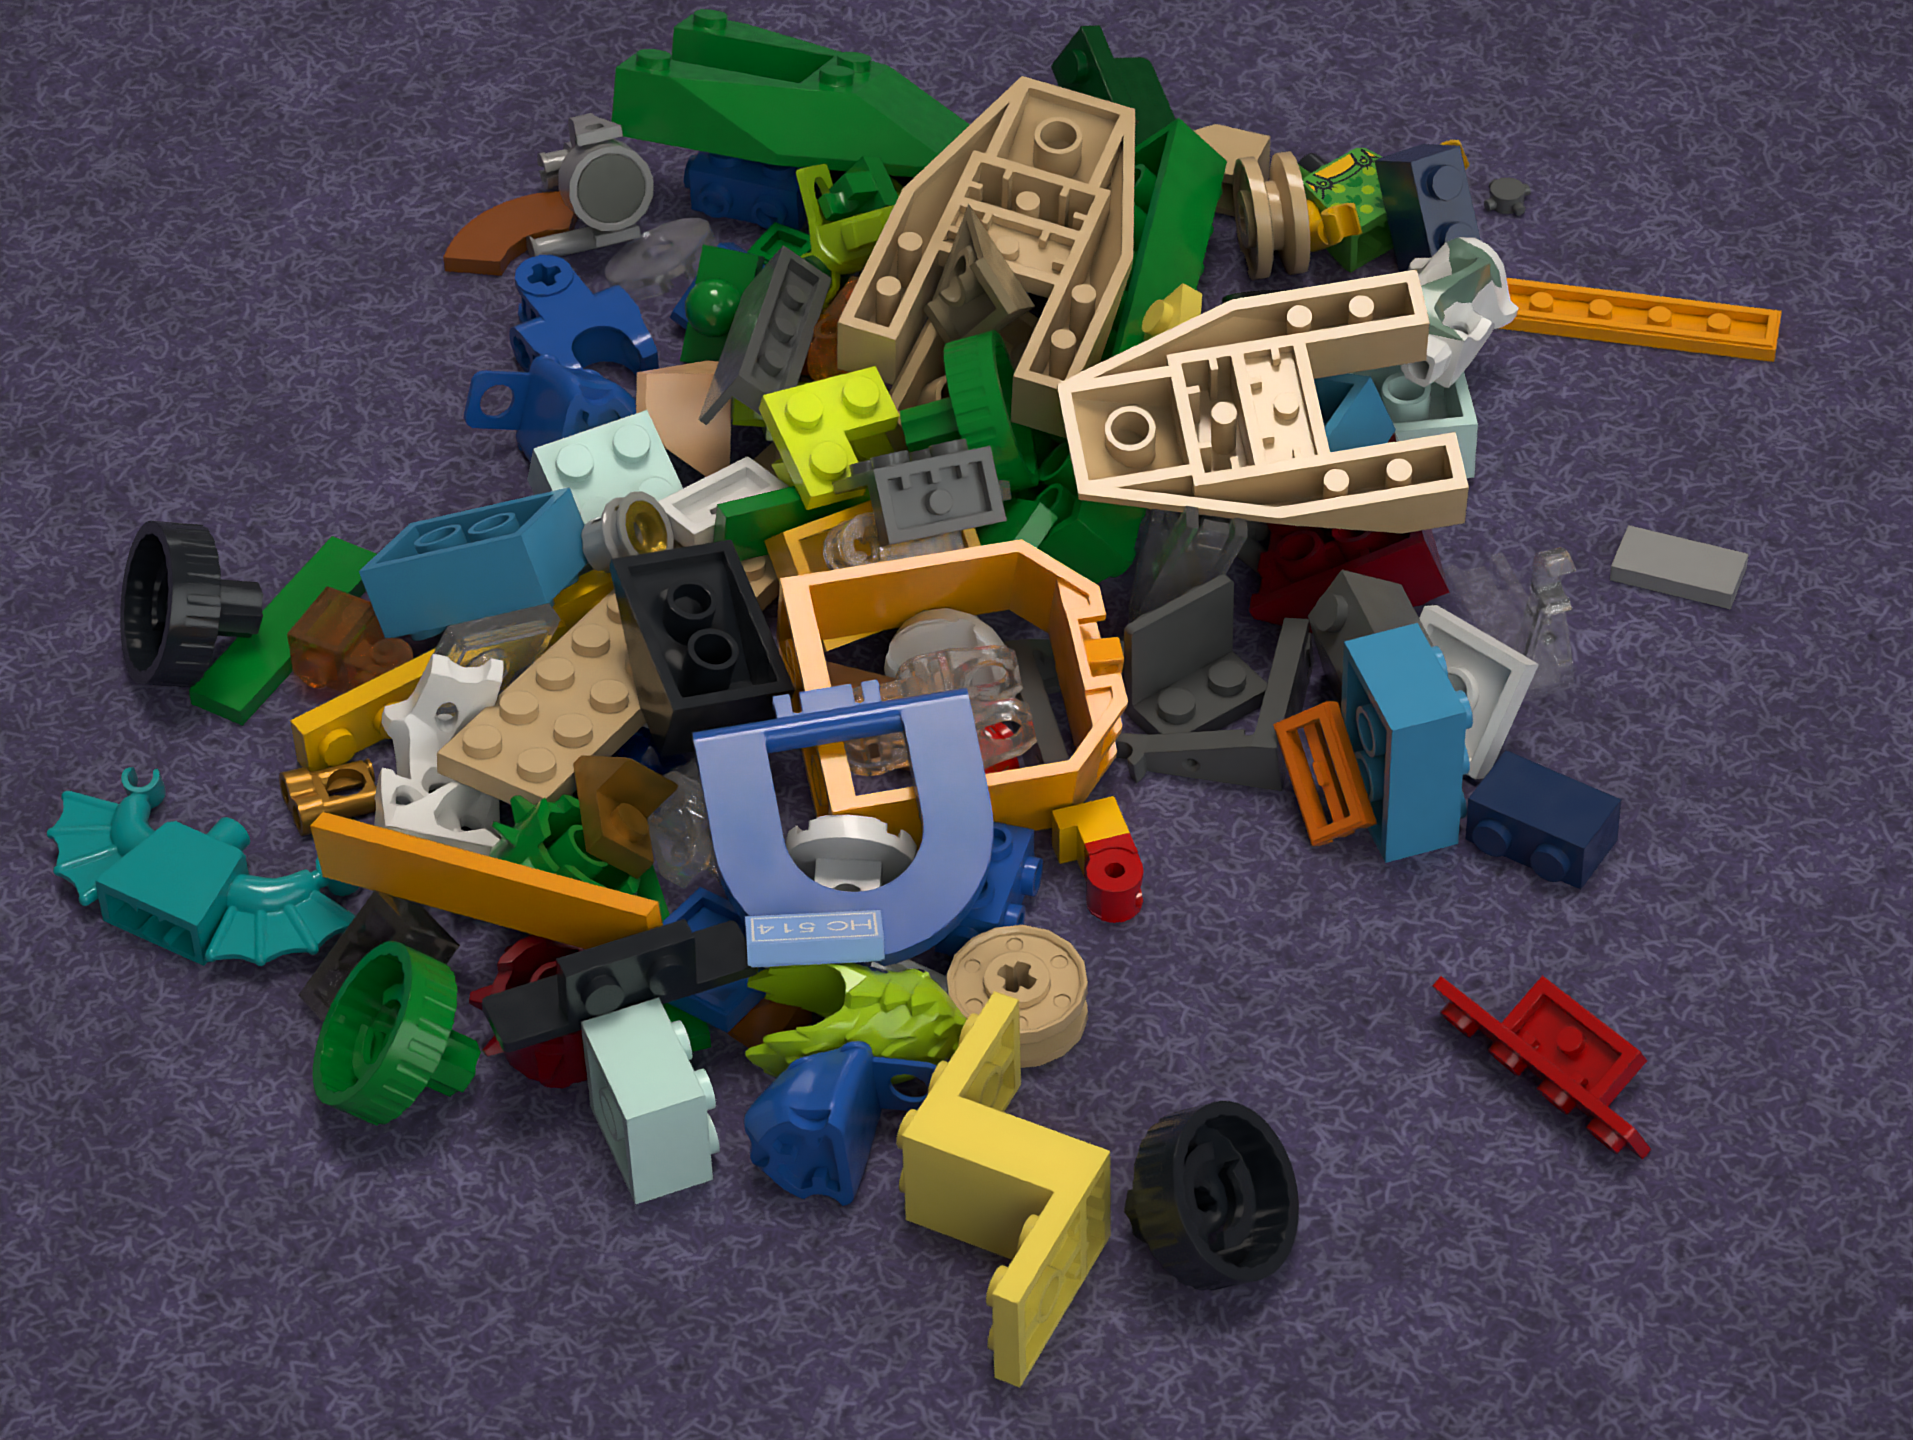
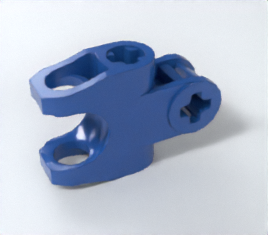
(573, 323)

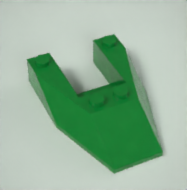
(777, 100)

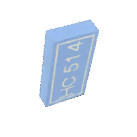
(814, 938)

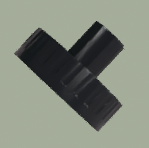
(180, 604)
(1194, 1174)

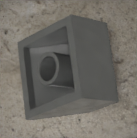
(1353, 609)

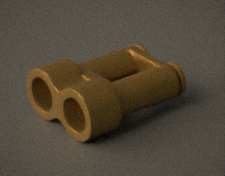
(308, 792)

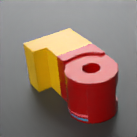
(1106, 855)

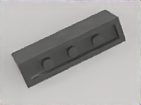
(769, 333)

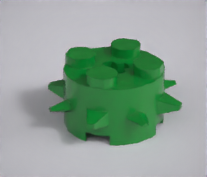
(553, 841)

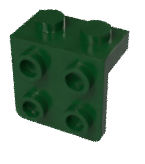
(1091, 69)

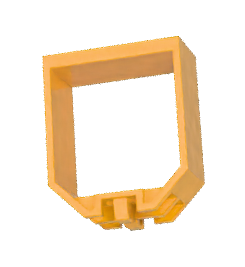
(973, 582)

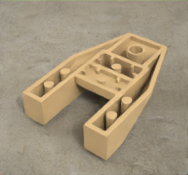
(1058, 201)
(1234, 423)

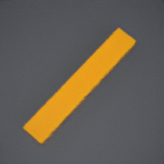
(1644, 320)
(478, 884)

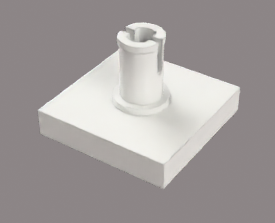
(1489, 675)

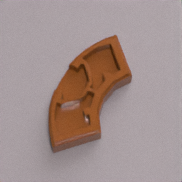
(500, 233)

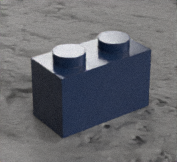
(1425, 200)
(1542, 820)

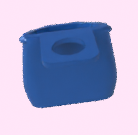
(548, 402)
(822, 1116)

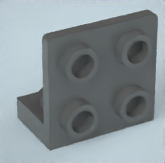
(928, 491)
(1184, 665)

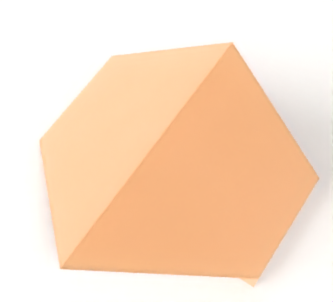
(675, 402)

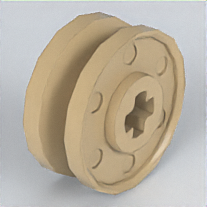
(1271, 215)
(1035, 969)

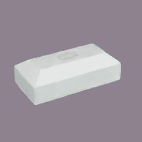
(694, 507)

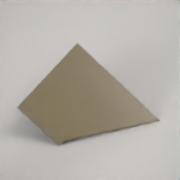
(976, 286)

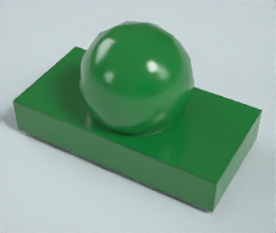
(715, 299)

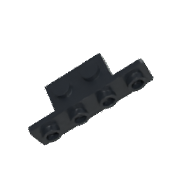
(616, 975)

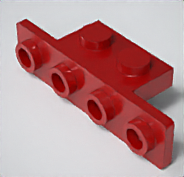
(1565, 1047)

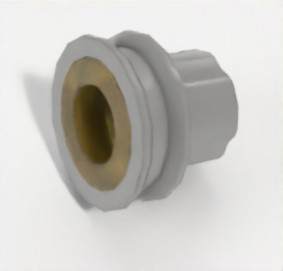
(626, 528)

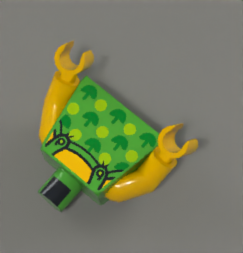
(1348, 206)

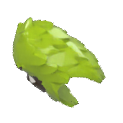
(891, 1011)

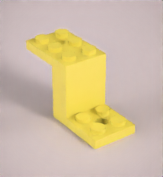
(1005, 1186)

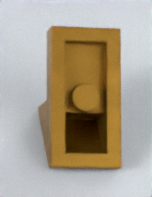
(614, 809)

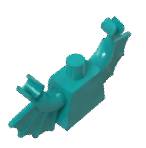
(187, 885)

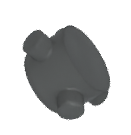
(1507, 196)

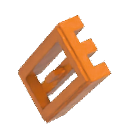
(1346, 768)

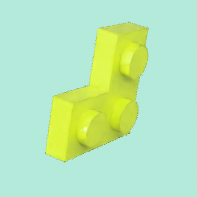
(819, 421)

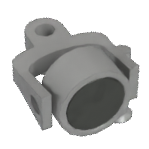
(599, 183)

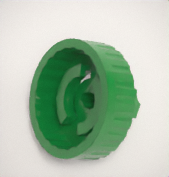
(977, 410)
(392, 1036)

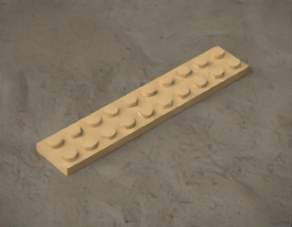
(567, 703)

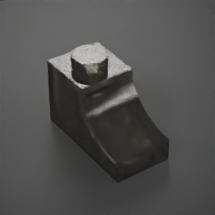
(378, 921)

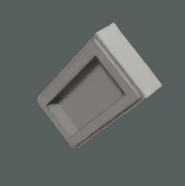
(1679, 567)

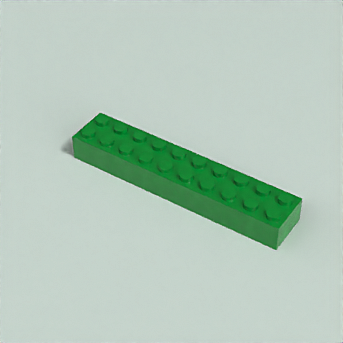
(1174, 212)

